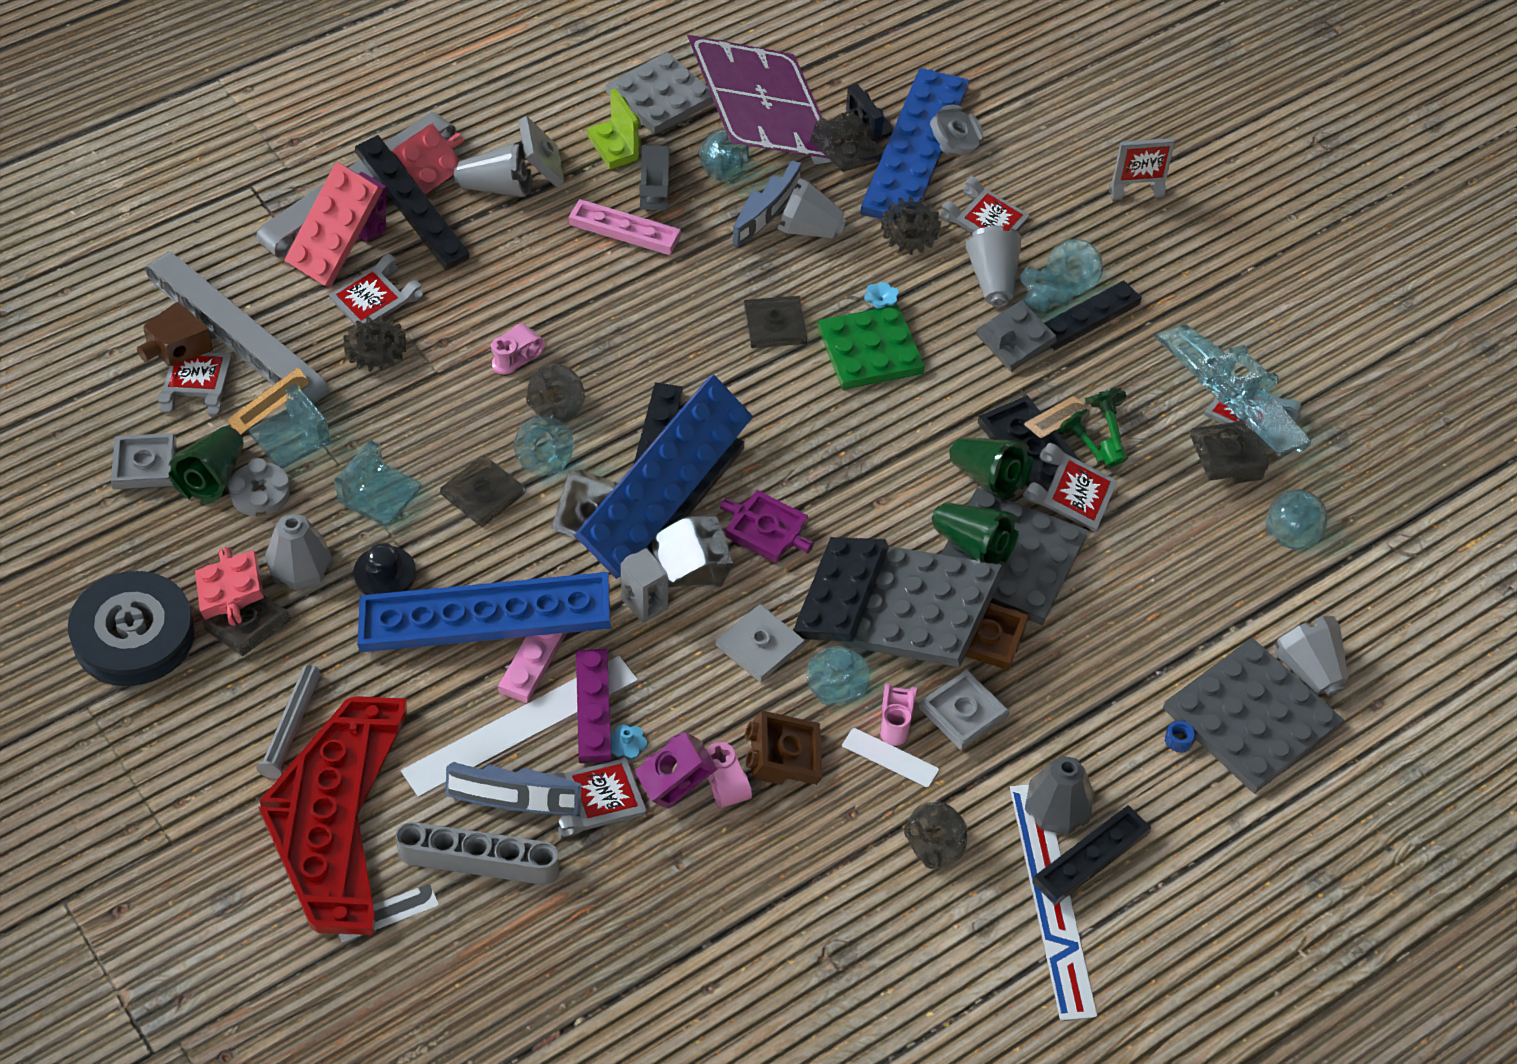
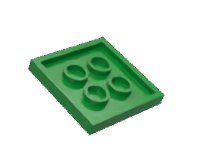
(870, 347)

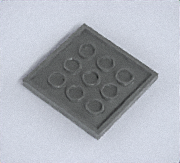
(1038, 562)
(926, 606)
(1253, 715)

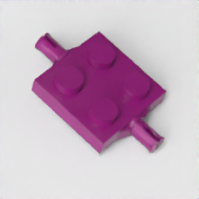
(766, 526)

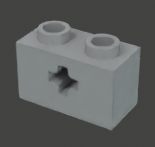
(644, 585)

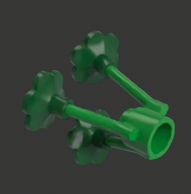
(1112, 449)

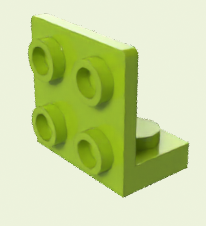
(618, 138)

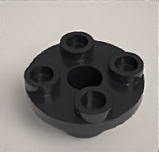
(384, 570)

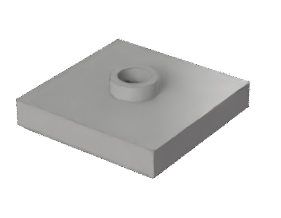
(541, 151)
(142, 460)
(760, 643)
(963, 709)

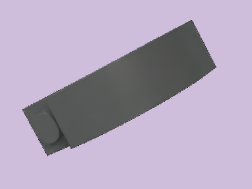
(654, 177)

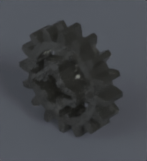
(910, 223)
(372, 343)

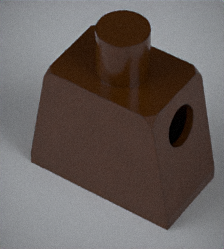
(175, 336)

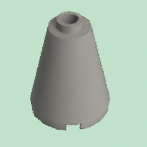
(496, 172)
(995, 262)

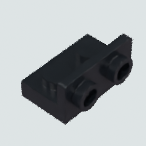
(861, 105)

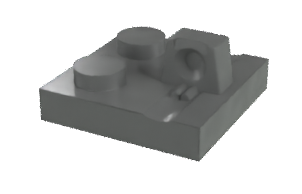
(1016, 335)

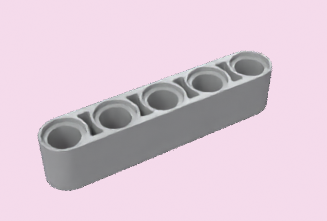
(465, 842)

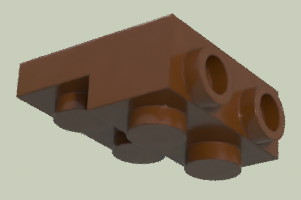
(998, 636)
(784, 748)

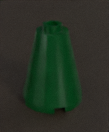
(993, 463)
(206, 465)
(978, 531)

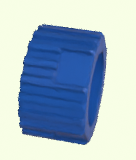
(1176, 744)

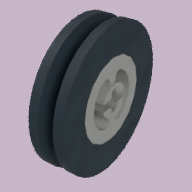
(124, 602)

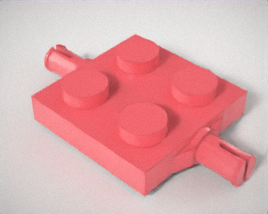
(428, 157)
(229, 585)

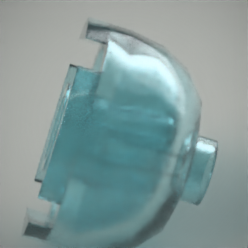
(722, 158)
(1297, 519)

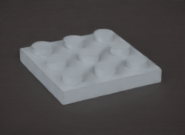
(662, 92)

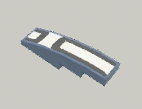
(764, 207)
(512, 790)

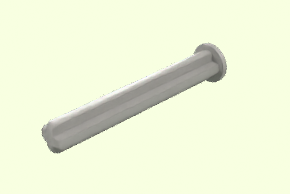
(289, 723)

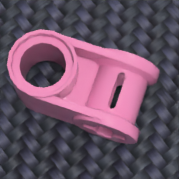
(515, 349)
(898, 710)
(729, 781)

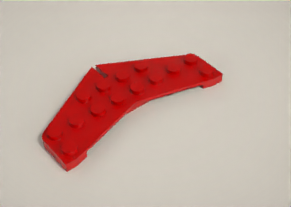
(316, 812)

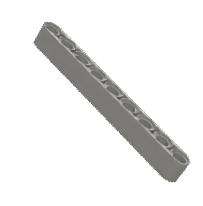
(280, 232)
(231, 324)

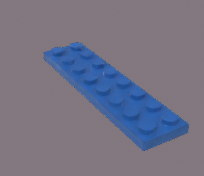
(912, 147)
(664, 475)
(484, 612)

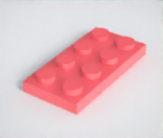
(333, 224)

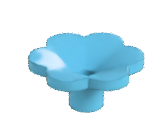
(881, 295)
(627, 742)

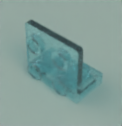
(293, 431)
(374, 487)

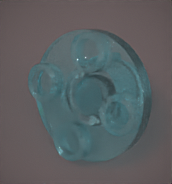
(1076, 264)
(1044, 290)
(543, 445)
(838, 676)

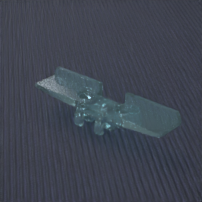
(1217, 375)

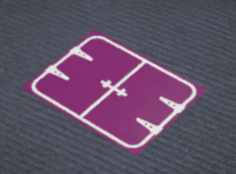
(759, 95)

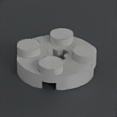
(951, 140)
(256, 474)

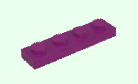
(593, 706)

